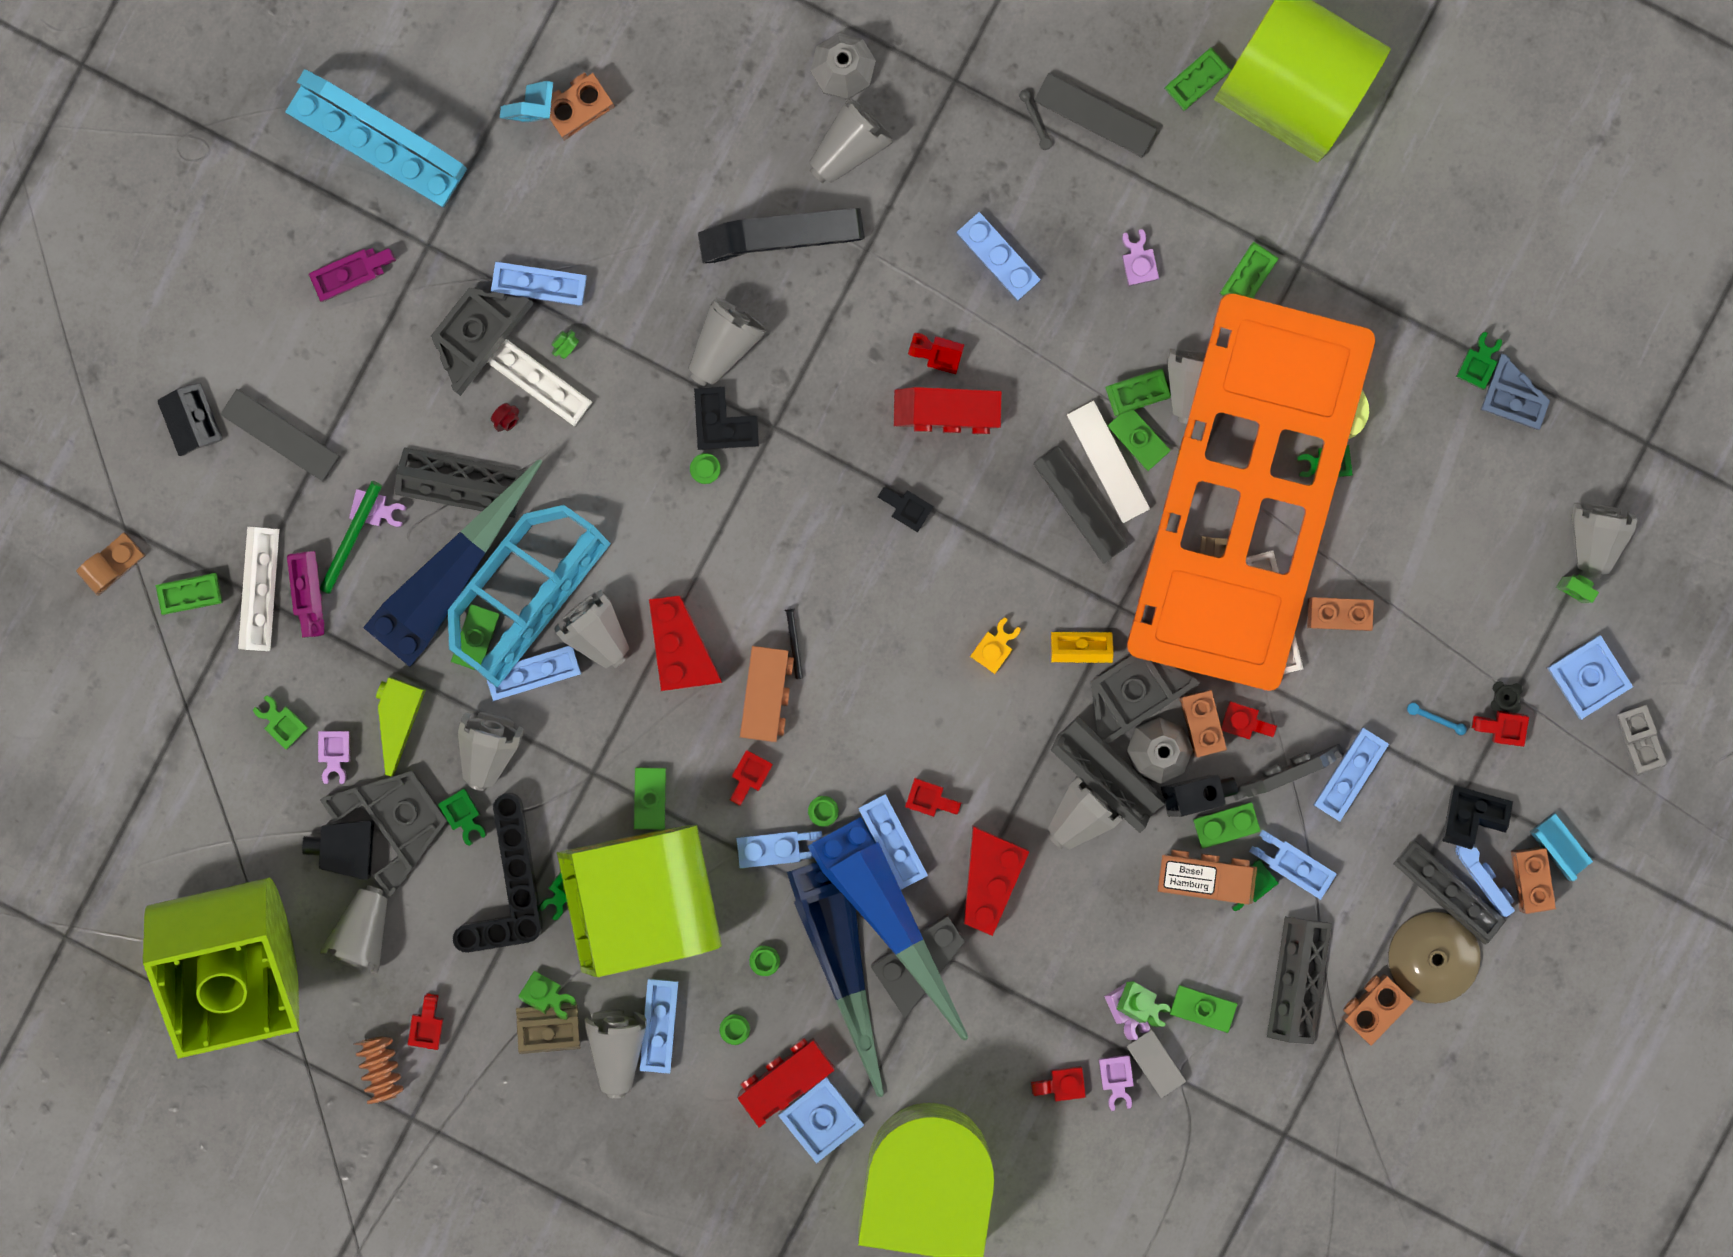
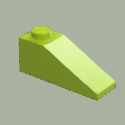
(397, 714)

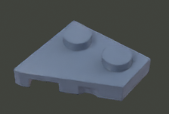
(1514, 396)

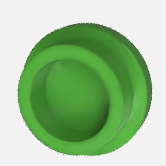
(564, 344)
(705, 468)
(823, 811)
(764, 960)
(734, 1029)

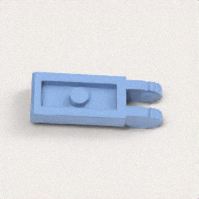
(773, 848)
(1296, 866)
(1484, 878)

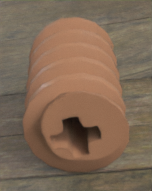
(379, 1069)

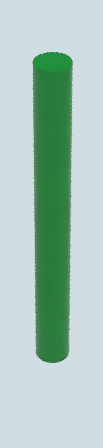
(350, 537)

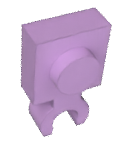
(1139, 264)
(378, 510)
(334, 749)
(1130, 1024)
(1116, 1075)

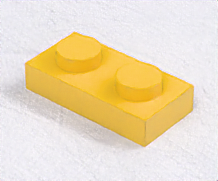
(1082, 647)

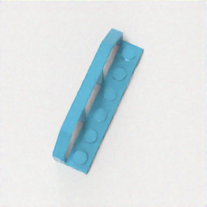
(371, 145)
(543, 606)

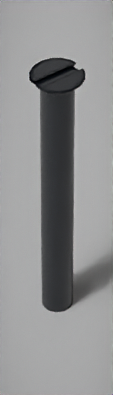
(794, 643)

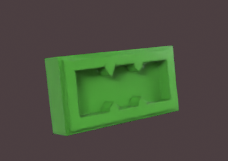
(1197, 79)
(1250, 272)
(1138, 392)
(1138, 439)
(189, 594)
(477, 634)
(650, 798)
(1203, 1008)

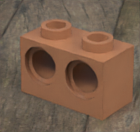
(582, 112)
(1340, 614)
(1203, 723)
(1533, 880)
(1382, 1015)

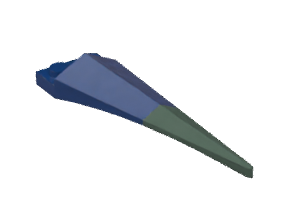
(864, 877)

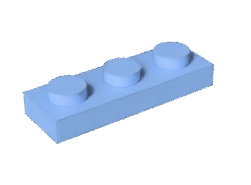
(998, 256)
(539, 283)
(537, 672)
(1351, 774)
(893, 840)
(659, 1032)

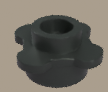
(1514, 697)

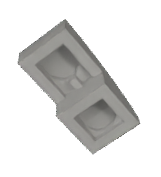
(1641, 740)
(1156, 1064)

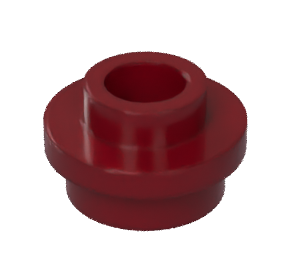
(505, 417)

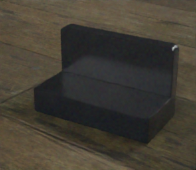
(189, 419)

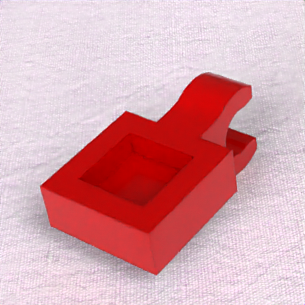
(941, 354)
(1242, 721)
(1506, 729)
(750, 773)
(927, 798)
(426, 1028)
(1065, 1084)

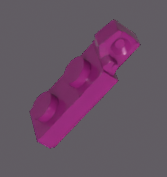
(349, 272)
(306, 592)

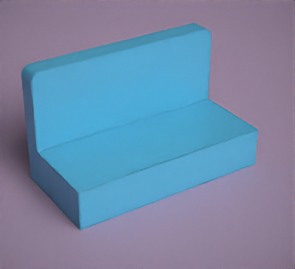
(536, 104)
(1561, 847)

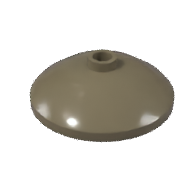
(1412, 955)

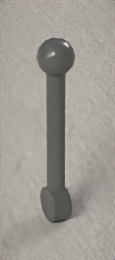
(1045, 143)

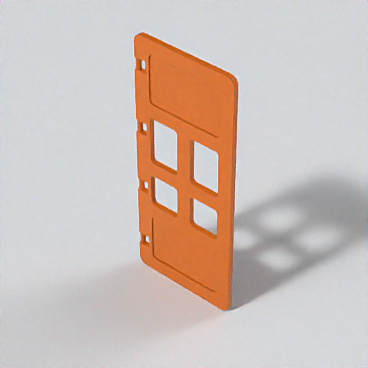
(1283, 374)

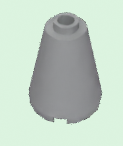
(848, 143)
(723, 341)
(359, 932)
(615, 1048)

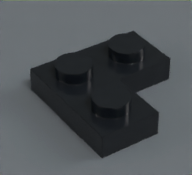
(718, 430)
(1470, 809)

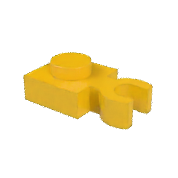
(993, 649)

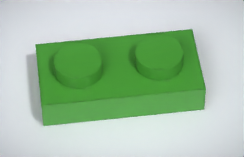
(1578, 588)
(1226, 825)

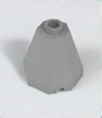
(843, 79)
(1183, 379)
(1600, 537)
(595, 631)
(486, 747)
(1144, 750)
(1081, 816)

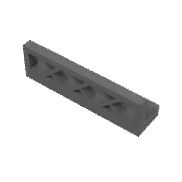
(455, 488)
(1080, 504)
(1107, 774)
(1294, 980)

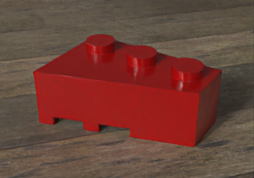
(947, 409)
(679, 647)
(991, 878)
(784, 1080)

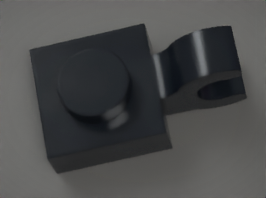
(909, 510)

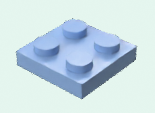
(1590, 677)
(821, 1119)

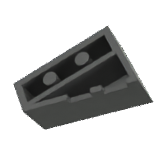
(942, 942)

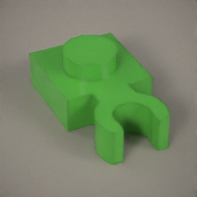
(283, 725)
(543, 994)
(1139, 1005)

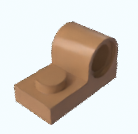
(110, 564)

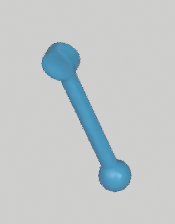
(1414, 709)

